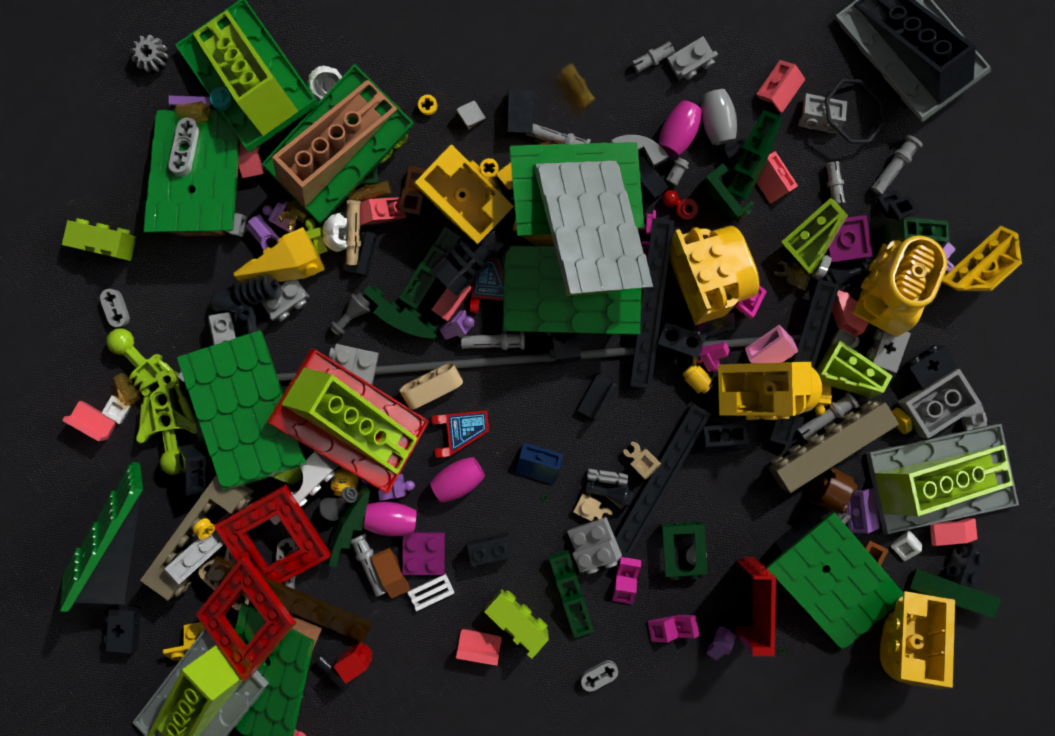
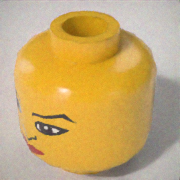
(343, 479)

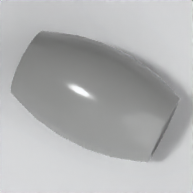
(719, 117)

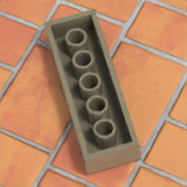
(832, 445)

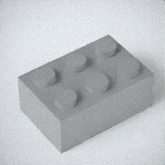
(940, 403)

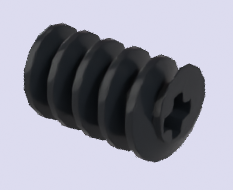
(257, 290)

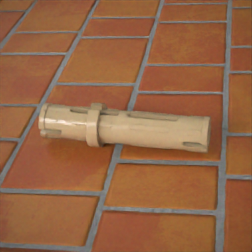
(353, 228)

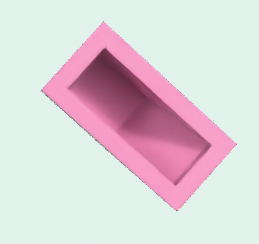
(772, 347)

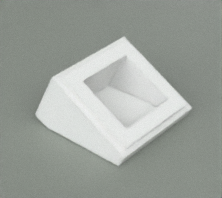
(907, 545)

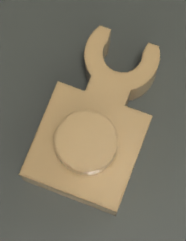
(643, 461)
(589, 508)

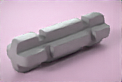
(607, 477)

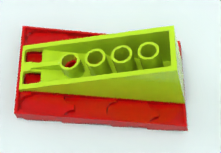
(348, 421)

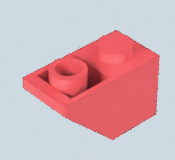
(380, 211)
(844, 319)

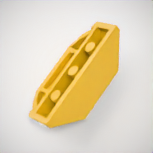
(987, 263)

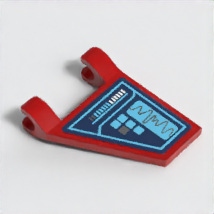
(487, 285)
(461, 429)

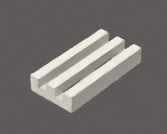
(414, 599)

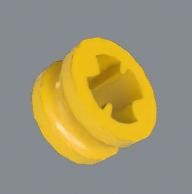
(422, 101)
(489, 161)
(203, 529)

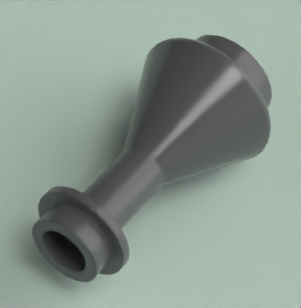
(357, 306)
(332, 507)

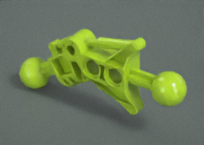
(152, 412)

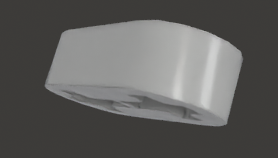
(119, 306)
(601, 680)

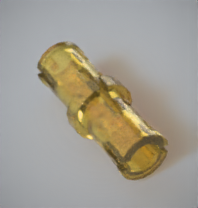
(578, 84)
(370, 191)

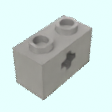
(886, 359)

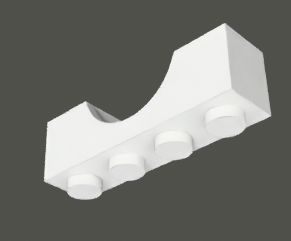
(316, 470)

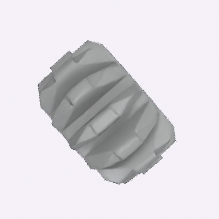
(145, 46)

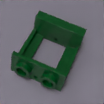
(668, 531)

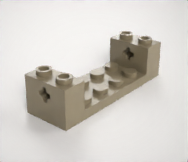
(213, 495)

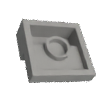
(356, 360)
(594, 546)

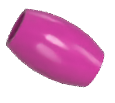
(680, 128)
(457, 479)
(389, 519)

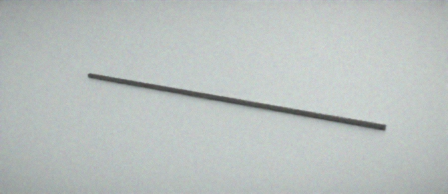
(522, 359)

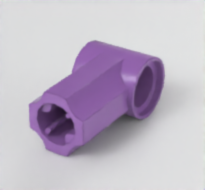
(261, 231)

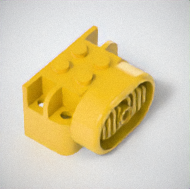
(481, 204)
(713, 271)
(901, 284)
(768, 389)
(920, 641)

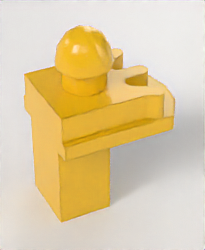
(825, 400)

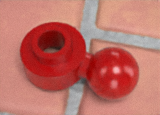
(671, 198)

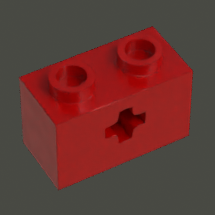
(353, 662)

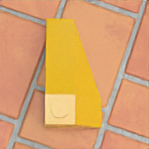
(288, 260)

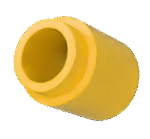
(697, 378)

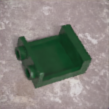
(722, 196)

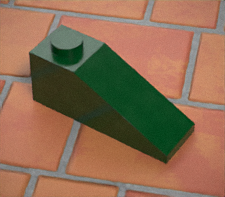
(908, 227)

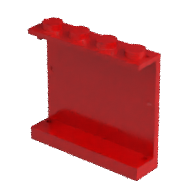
(760, 637)

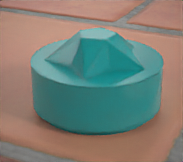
(221, 98)

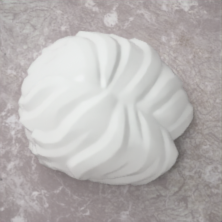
(322, 80)
(335, 232)

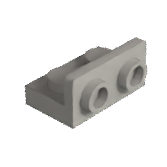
(692, 58)
(815, 113)
(292, 297)
(221, 328)

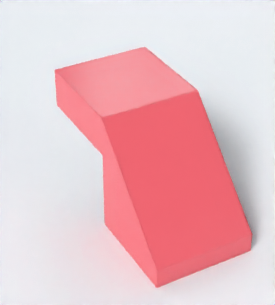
(249, 162)
(953, 532)

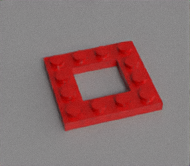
(280, 503)
(279, 622)

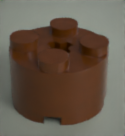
(832, 490)

